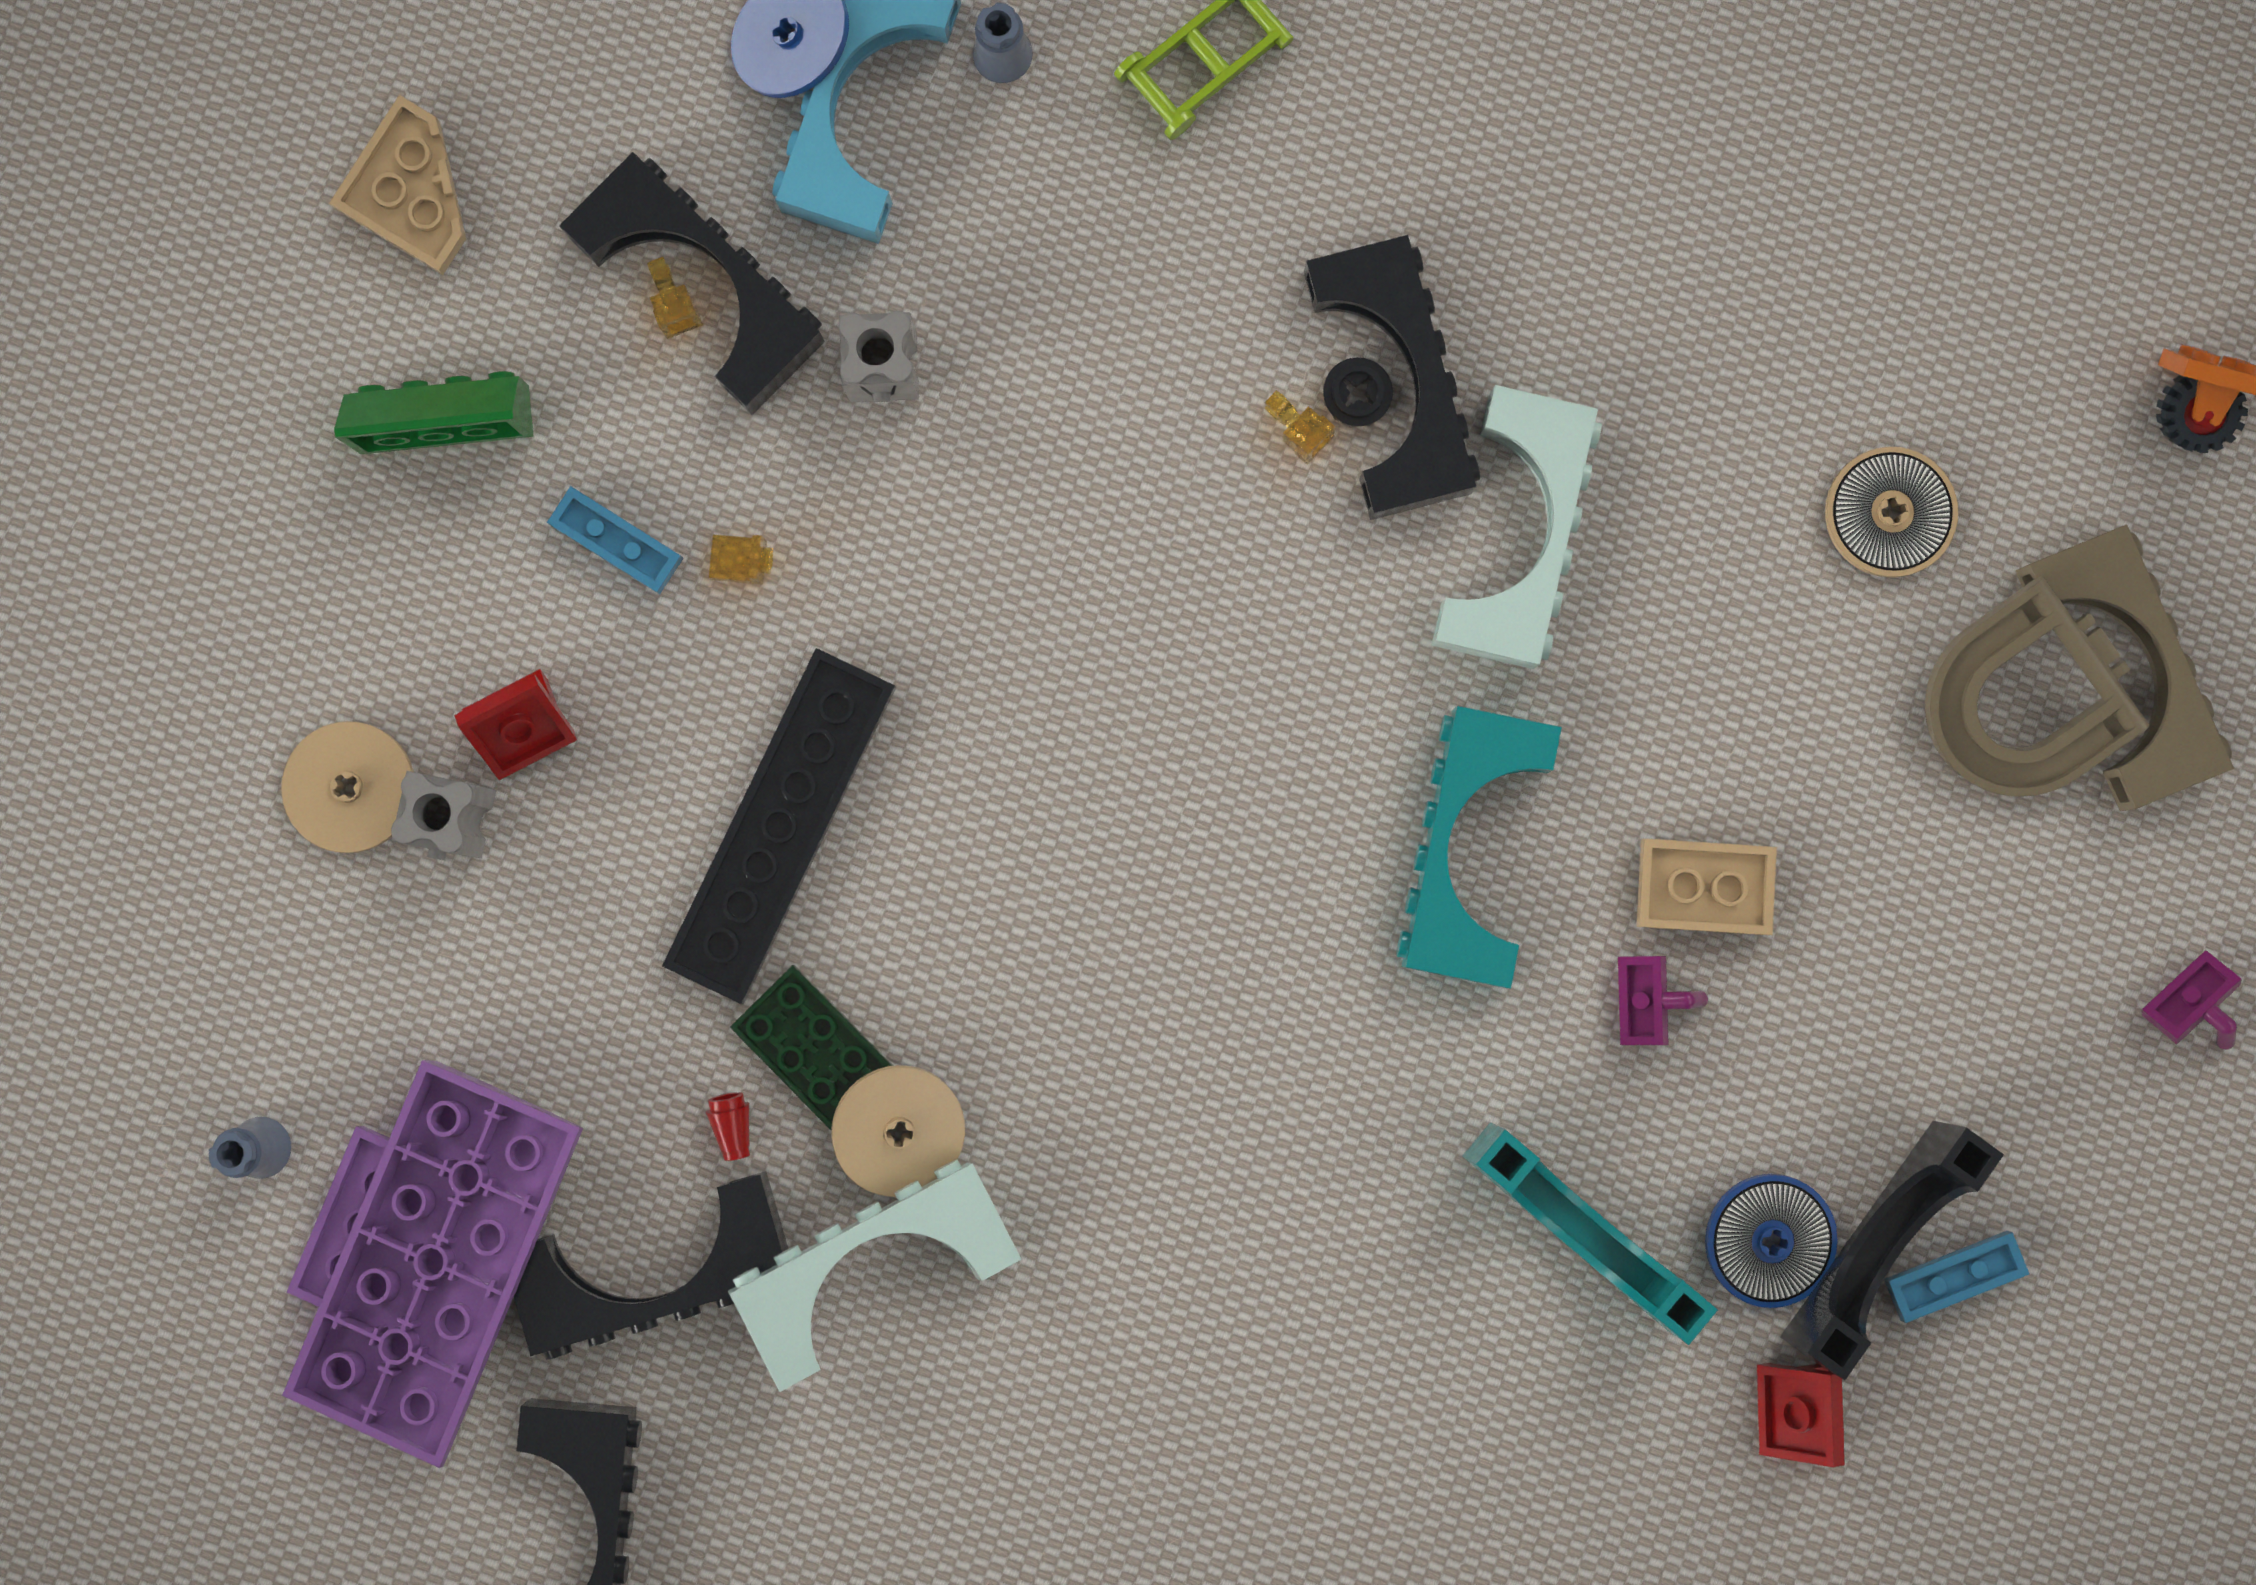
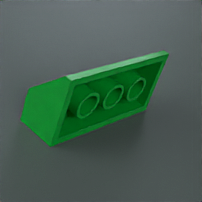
(435, 414)

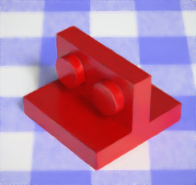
(516, 725)
(1800, 1414)

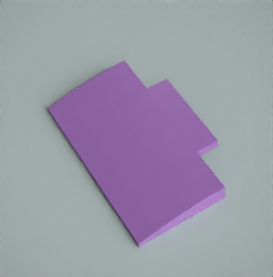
(424, 1257)

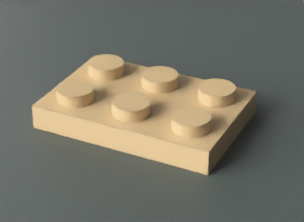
(1706, 887)

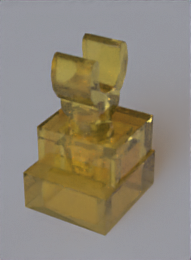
(674, 305)
(1305, 432)

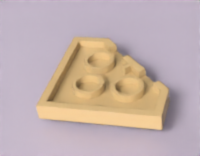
(406, 187)

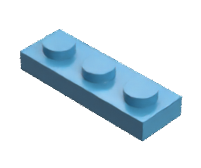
(615, 540)
(1956, 1276)

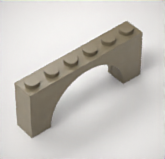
(2182, 737)

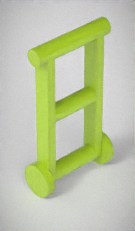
(1181, 118)

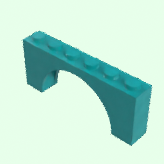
(1441, 932)
(1589, 1234)

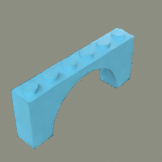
(817, 177)

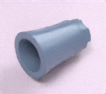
(1001, 46)
(264, 1146)

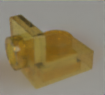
(740, 559)

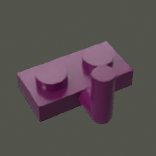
(2195, 998)
(1646, 1000)

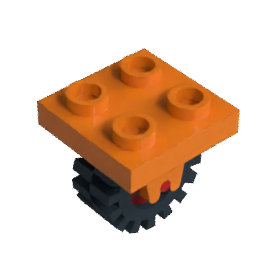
(2207, 402)

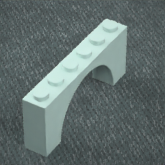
(1554, 444)
(781, 1299)

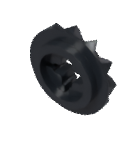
(1354, 372)

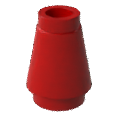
(730, 1124)

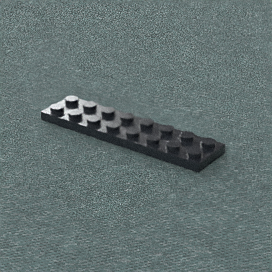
(779, 826)

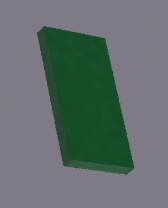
(808, 1043)

